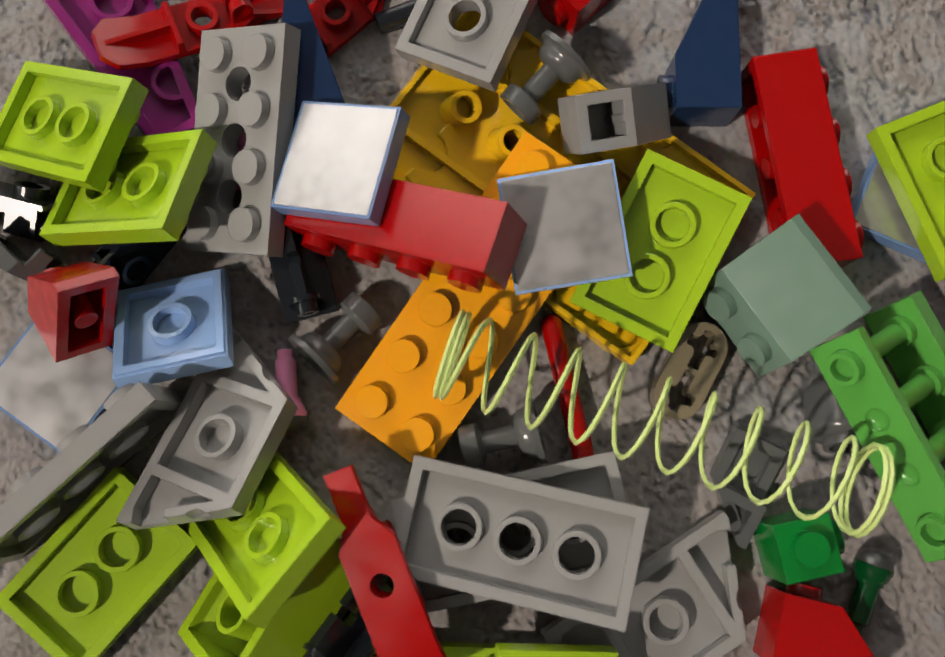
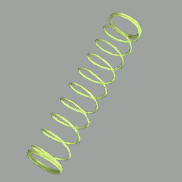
(451, 368)

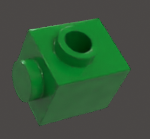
(799, 549)

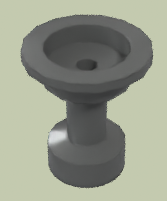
(559, 63)
(323, 350)
(477, 444)

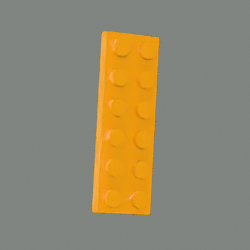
(397, 382)

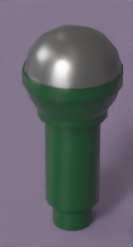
(872, 571)

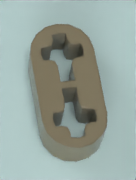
(699, 377)

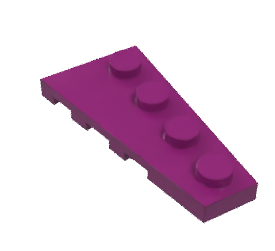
(169, 101)

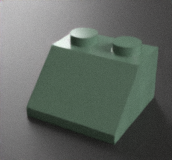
(782, 297)

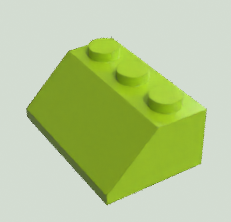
(219, 630)

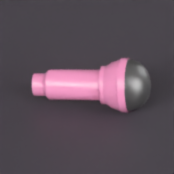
(287, 377)

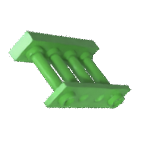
(882, 412)

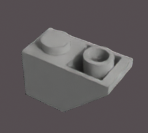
(614, 118)

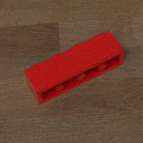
(798, 149)
(425, 233)

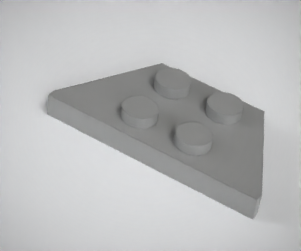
(213, 446)
(679, 602)

